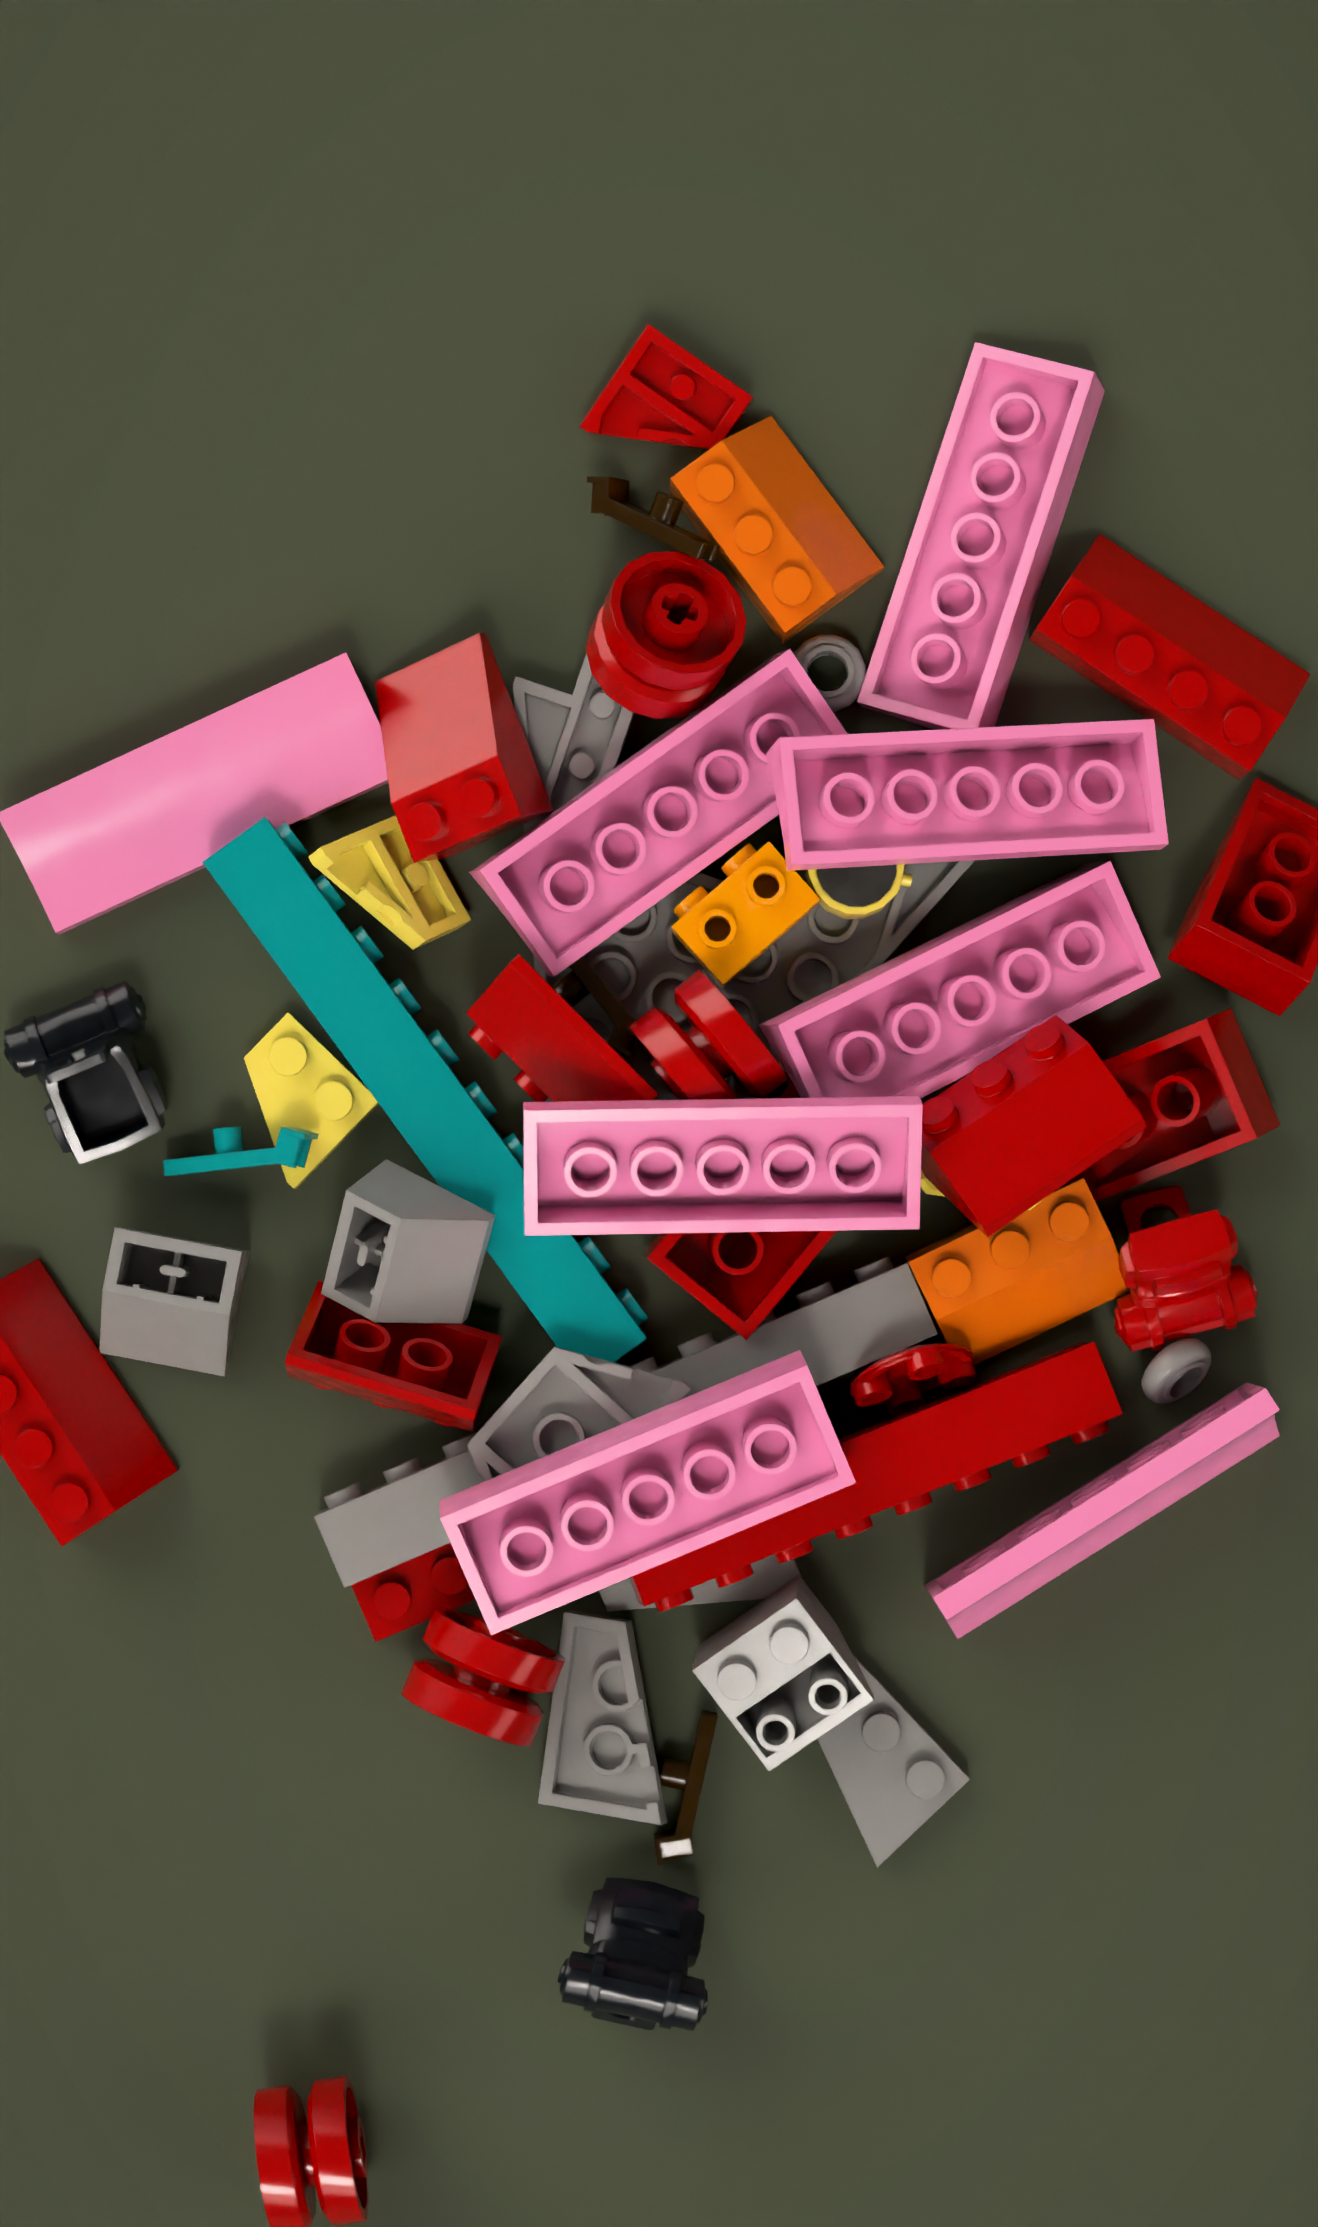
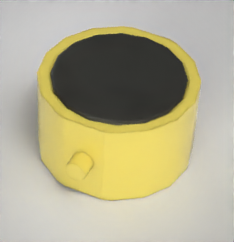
(857, 890)

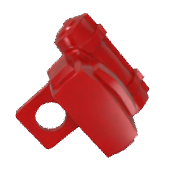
(1179, 1274)

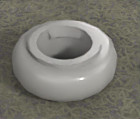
(848, 654)
(1176, 1371)

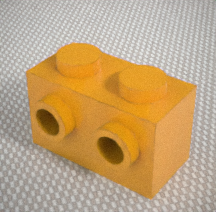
(743, 912)

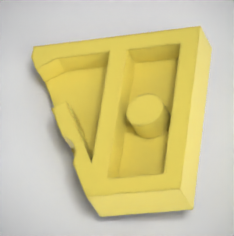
(382, 878)
(306, 1089)

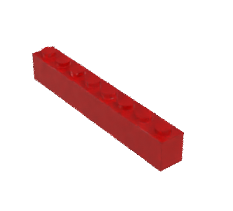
(908, 1458)

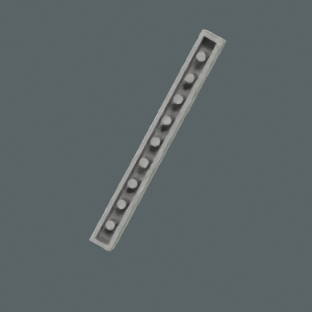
(829, 1327)

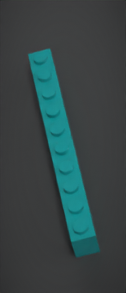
(417, 1087)

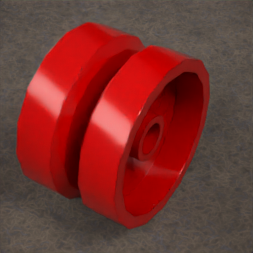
(665, 634)
(715, 1046)
(483, 1677)
(313, 2156)

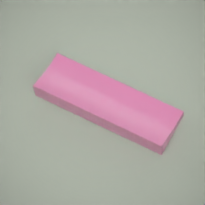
(982, 540)
(197, 790)
(968, 794)
(654, 817)
(968, 992)
(722, 1165)
(645, 1492)
(1105, 1508)

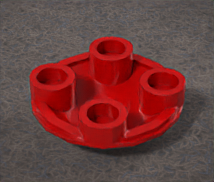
(911, 1373)

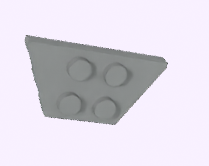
(566, 1403)

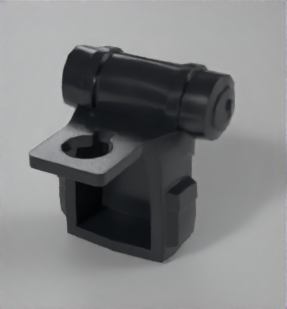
(91, 1072)
(638, 1957)

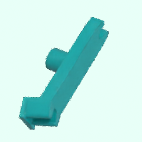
(290, 1150)

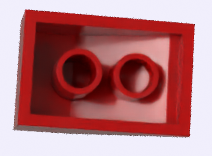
(456, 752)
(1258, 903)
(1195, 1097)

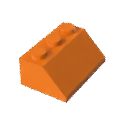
(775, 527)
(1023, 1276)

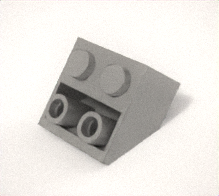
(406, 1249)
(171, 1300)
(782, 1673)

